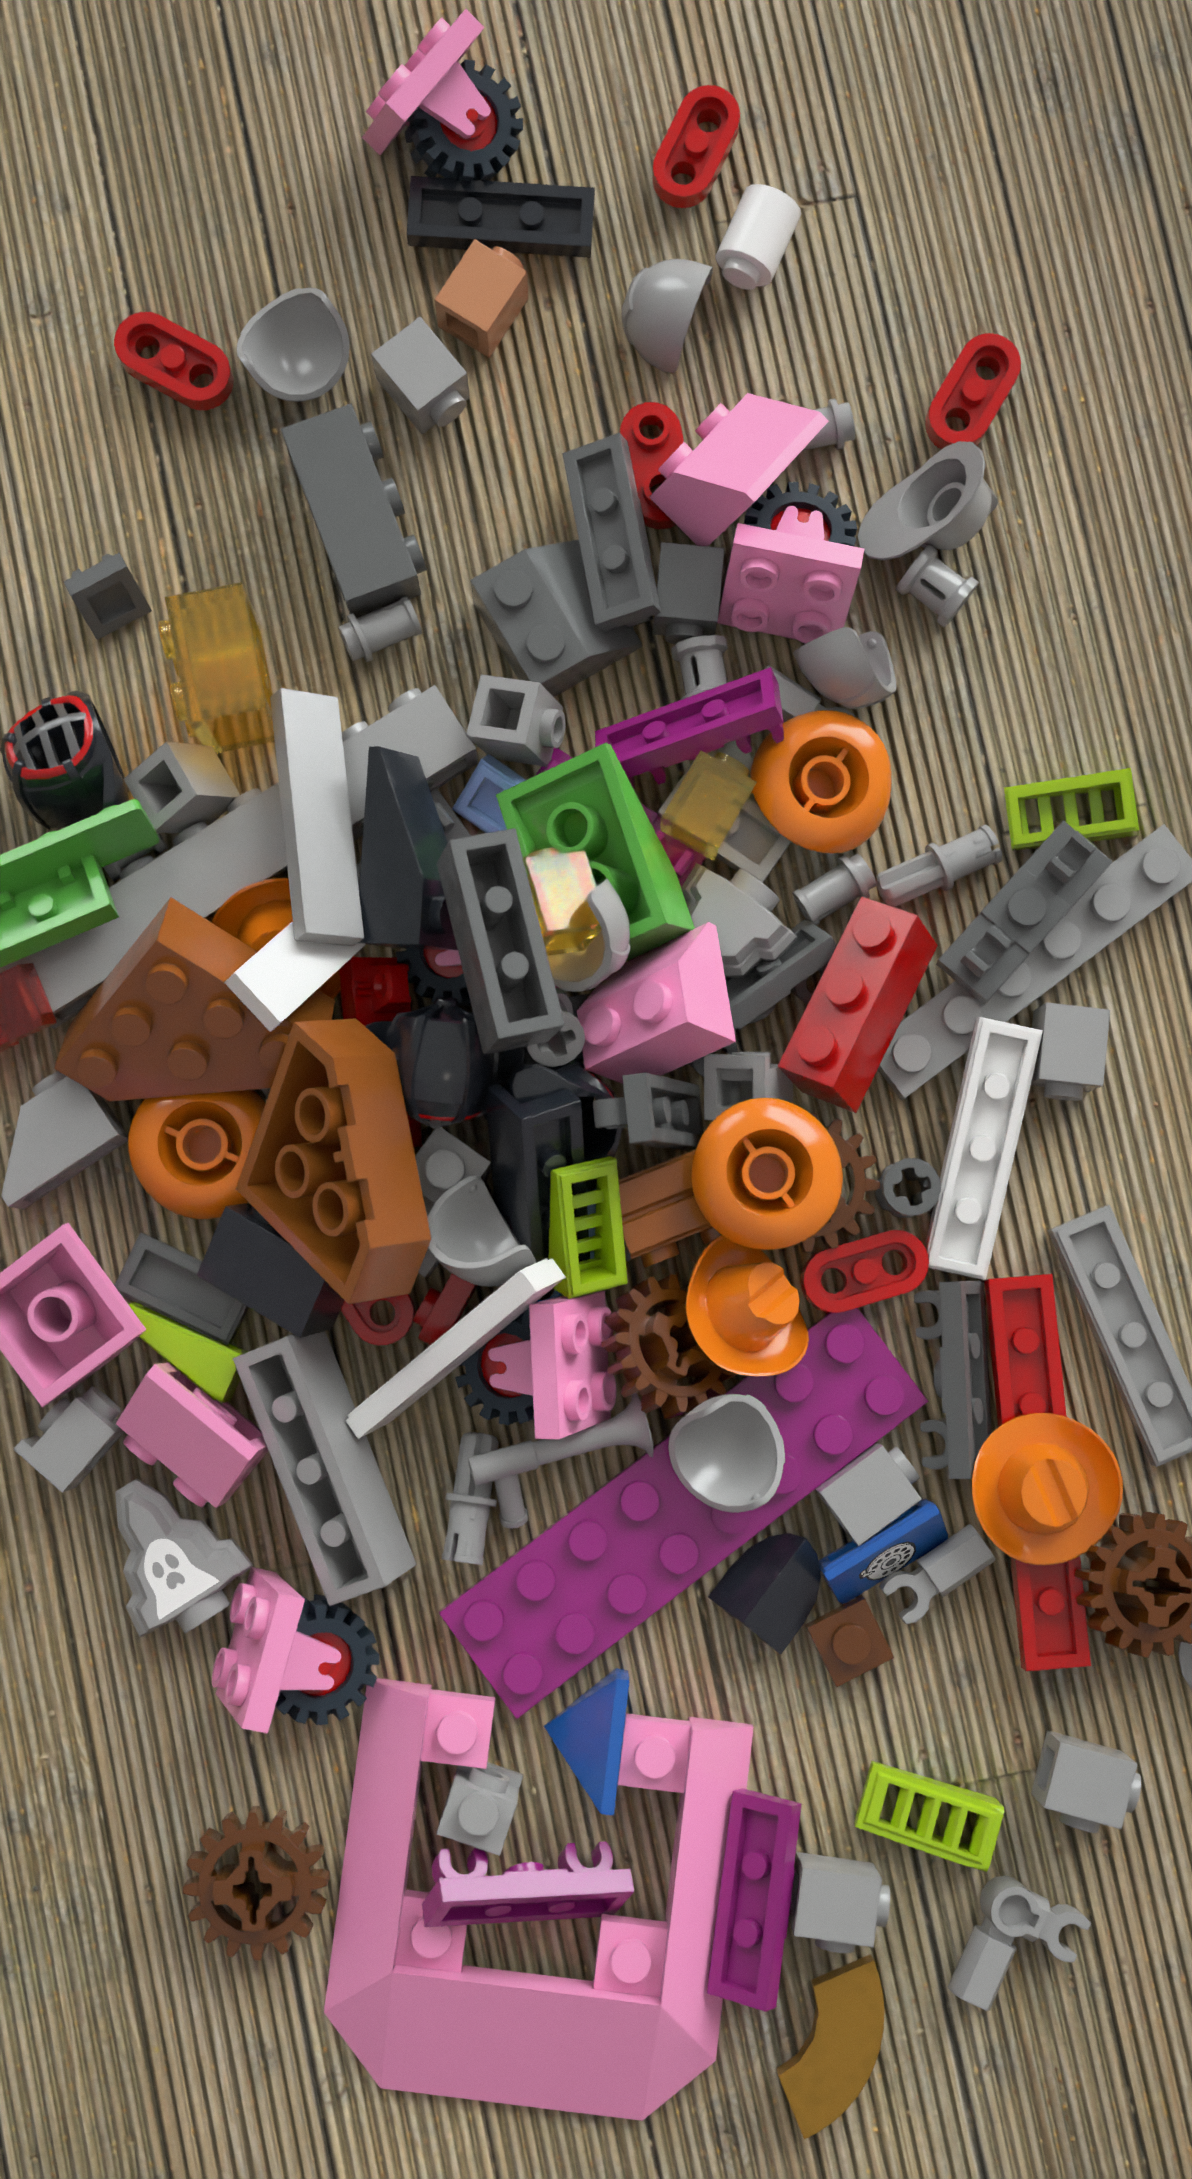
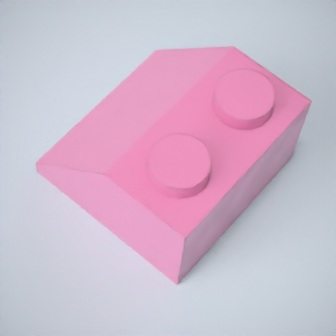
(732, 464)
(659, 1009)
(61, 1316)
(192, 1435)

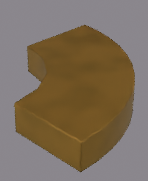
(840, 2048)

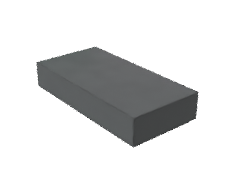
(169, 1284)

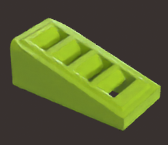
(1093, 784)
(609, 1260)
(192, 1353)
(984, 1834)

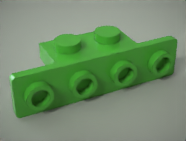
(58, 883)

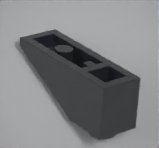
(400, 852)

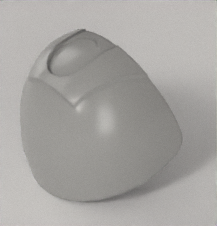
(661, 309)
(296, 345)
(849, 667)
(606, 952)
(473, 1236)
(728, 1453)

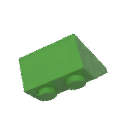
(595, 810)

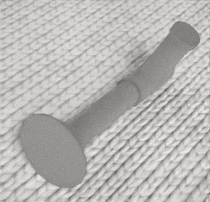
(505, 1464)

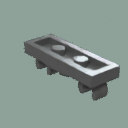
(611, 533)
(1023, 912)
(771, 981)
(655, 1111)
(959, 1375)

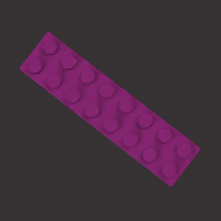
(651, 1538)

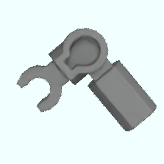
(1008, 1913)

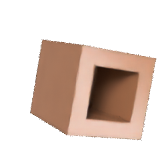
(482, 297)

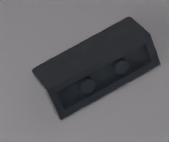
(524, 1148)

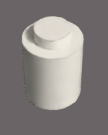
(757, 236)

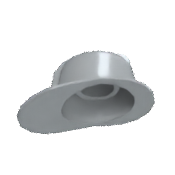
(934, 506)

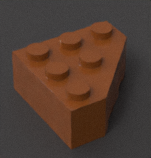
(172, 1023)
(340, 1162)

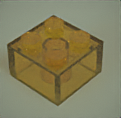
(220, 667)

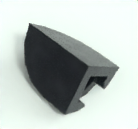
(771, 1588)

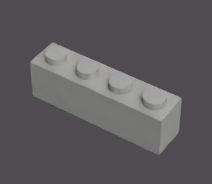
(324, 1466)

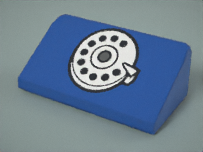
(907, 1538)

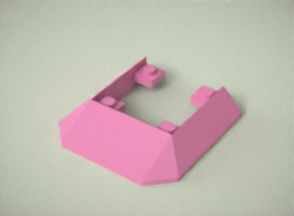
(513, 2035)

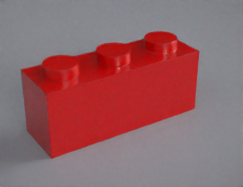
(858, 1004)

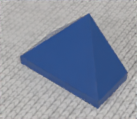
(592, 1737)

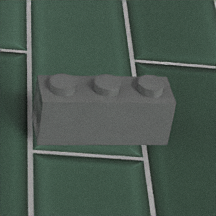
(354, 509)
(499, 941)

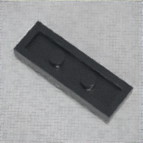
(502, 215)

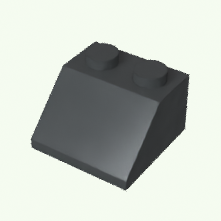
(545, 618)

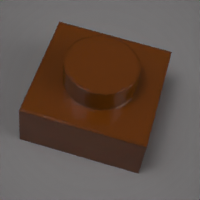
(849, 1641)

